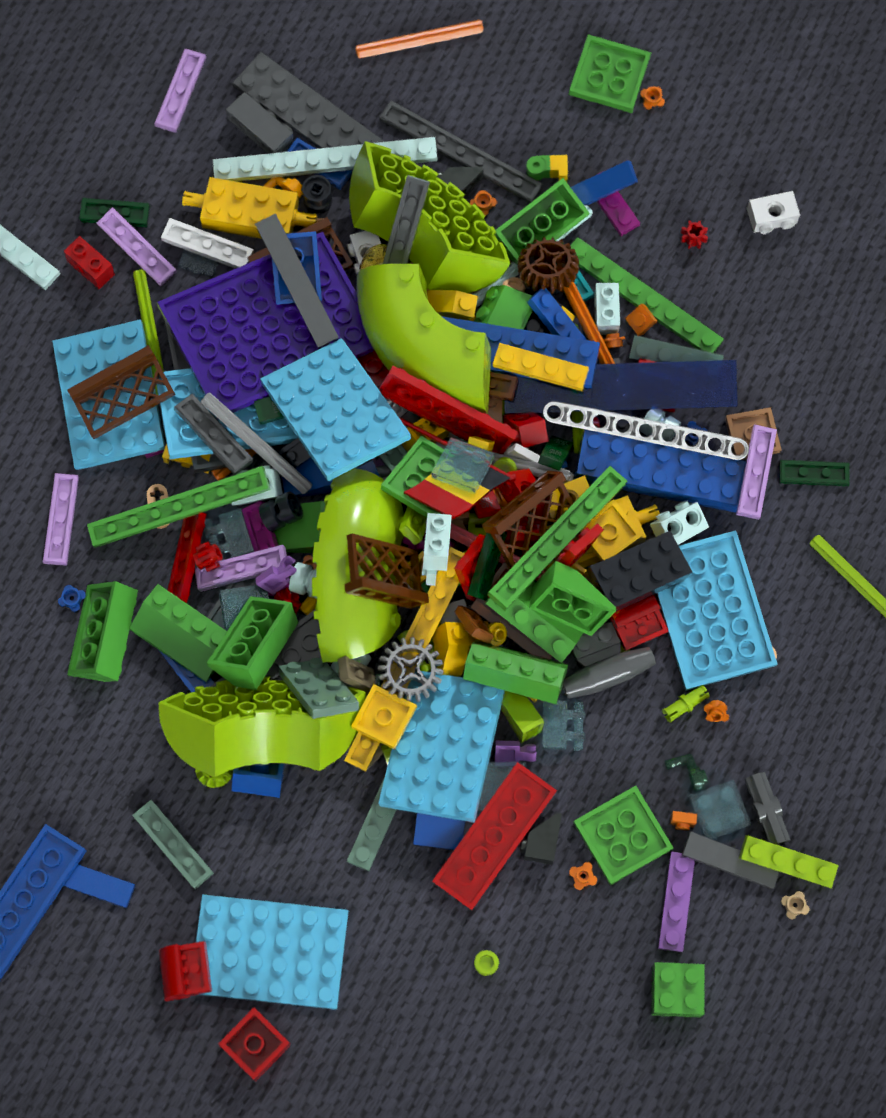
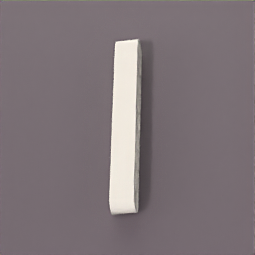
(657, 429)

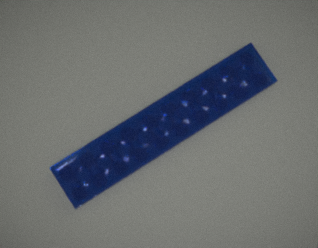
(637, 388)

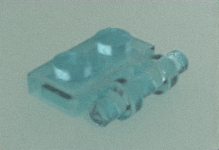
(235, 533)
(555, 725)

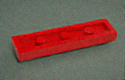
(184, 562)

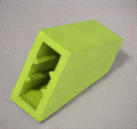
(521, 716)

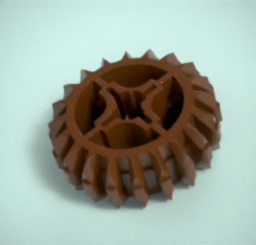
(551, 257)

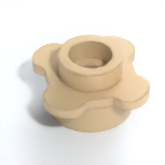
(797, 898)

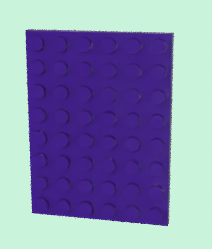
(239, 333)

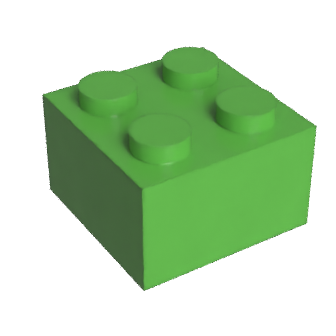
(678, 989)

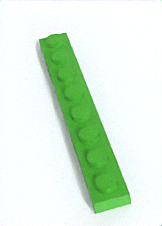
(639, 293)
(178, 507)
(557, 538)

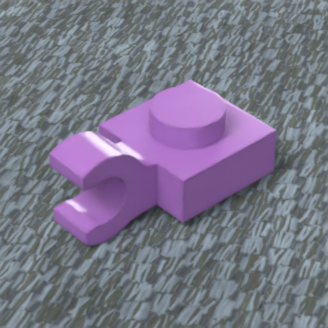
(276, 578)
(512, 752)

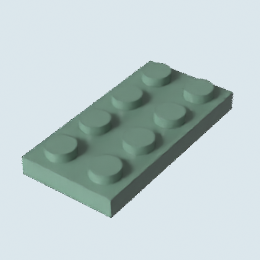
(318, 688)

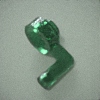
(697, 777)

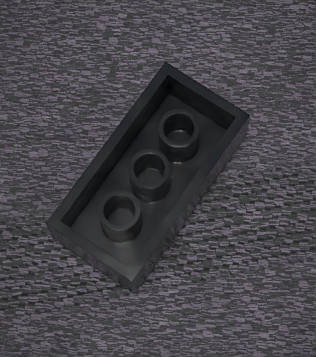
(640, 571)

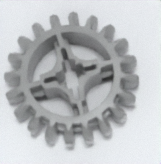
(402, 662)

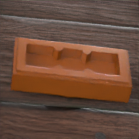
(474, 624)

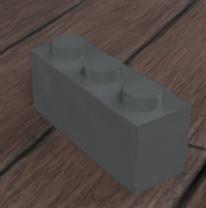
(259, 124)

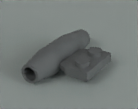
(604, 663)

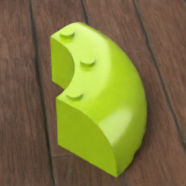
(451, 239)
(417, 339)
(349, 622)
(243, 727)

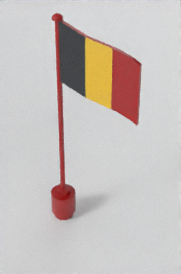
(450, 499)

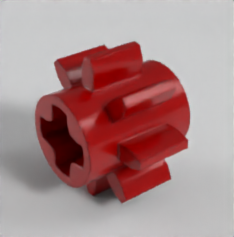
(692, 239)
(207, 556)
(286, 595)

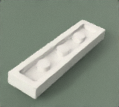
(205, 244)

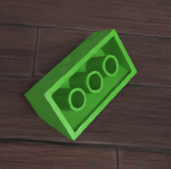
(546, 216)
(505, 308)
(178, 631)
(103, 632)
(546, 632)
(253, 641)
(515, 671)

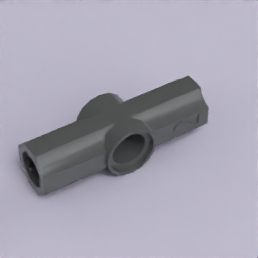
(767, 808)

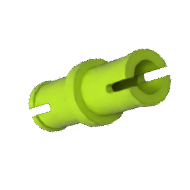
(685, 703)

